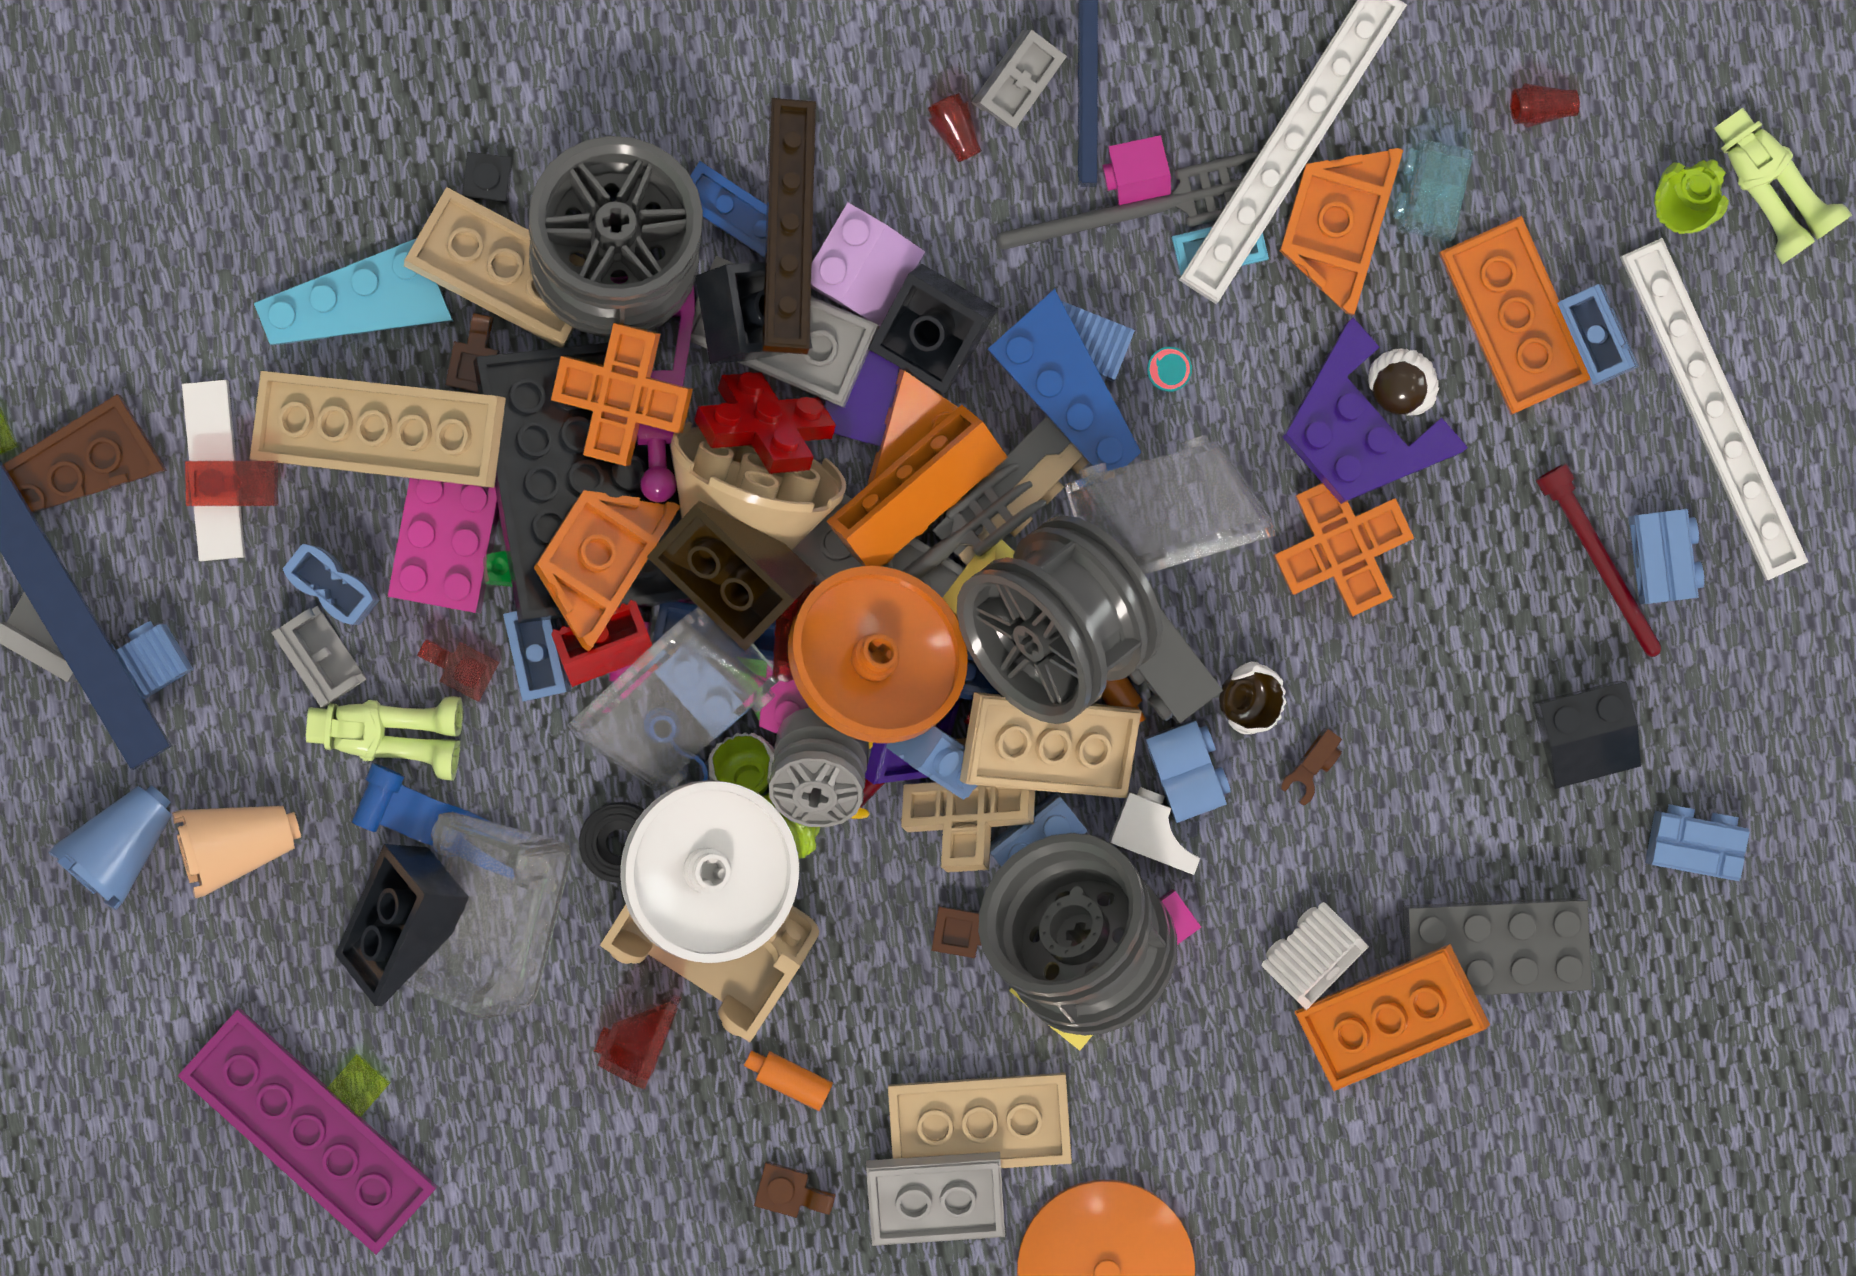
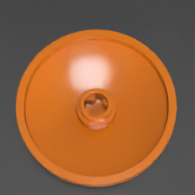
(877, 654)
(1105, 1232)

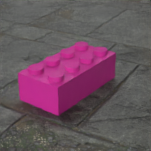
(444, 543)

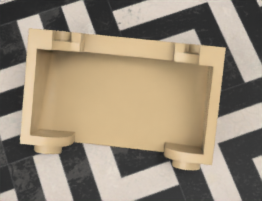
(744, 985)

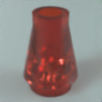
(1542, 104)
(955, 126)

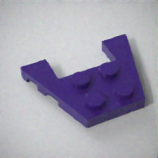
(1346, 436)

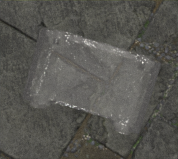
(1172, 505)
(675, 701)
(507, 925)

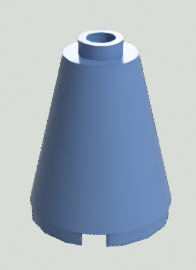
(115, 844)

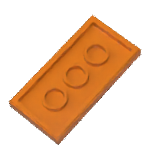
(1515, 314)
(1392, 1017)

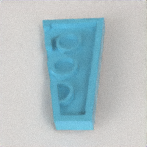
(354, 300)

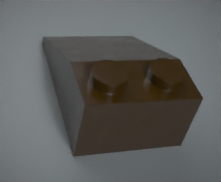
(732, 571)

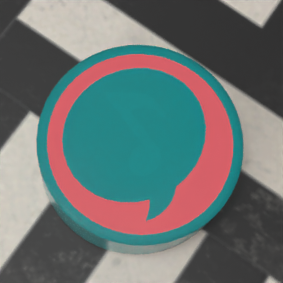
(1169, 369)

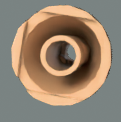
(231, 842)

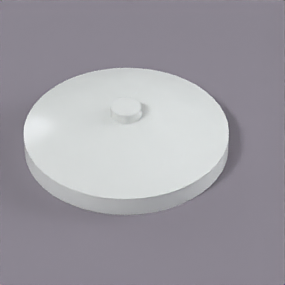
(709, 871)

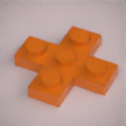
(621, 394)
(1343, 548)

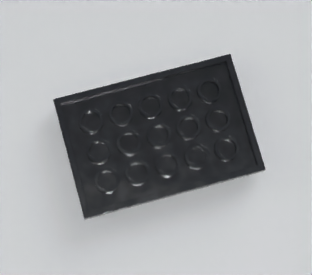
(545, 472)

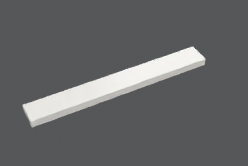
(1290, 146)
(1714, 409)

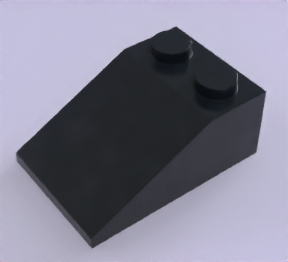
(399, 920)

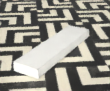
(212, 438)

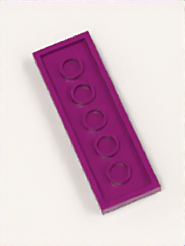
(307, 1131)

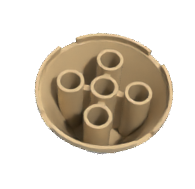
(739, 485)

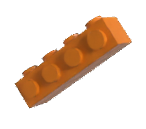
(917, 488)

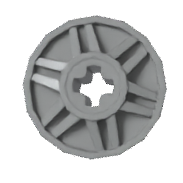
(817, 771)

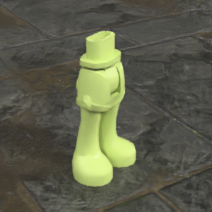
(1759, 161)
(361, 732)

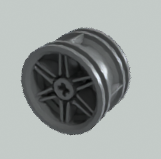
(580, 183)
(1059, 619)
(1093, 960)

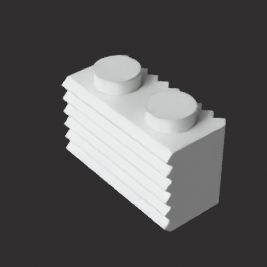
(1313, 954)

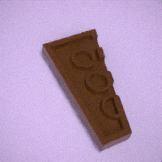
(85, 458)

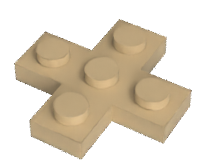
(967, 821)

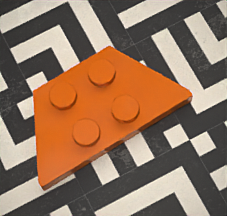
(1339, 222)
(599, 557)

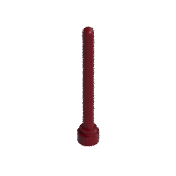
(1559, 486)

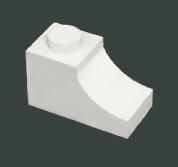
(1146, 830)

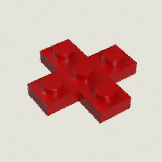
(770, 425)

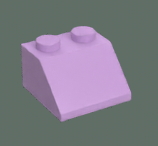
(863, 264)

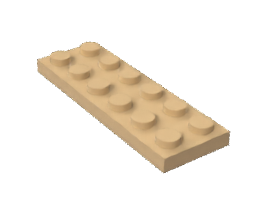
(378, 428)

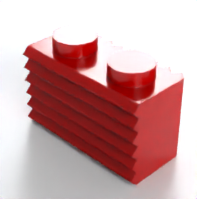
(618, 646)

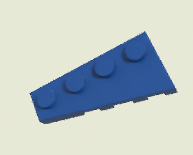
(1062, 380)

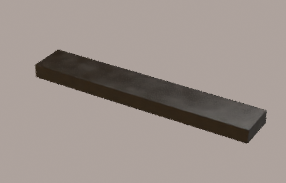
(789, 226)

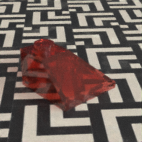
(637, 1041)

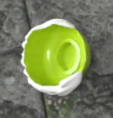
(742, 761)

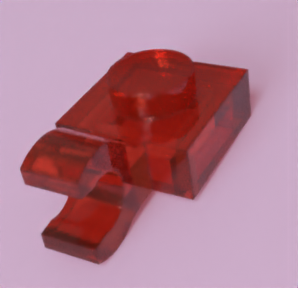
(465, 669)

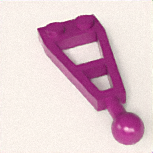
(659, 482)

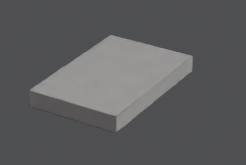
(935, 1198)

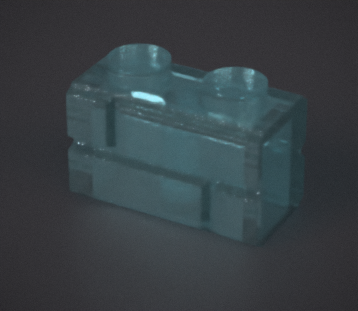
(1434, 189)

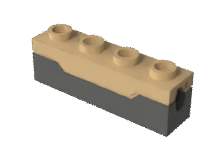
(1042, 459)

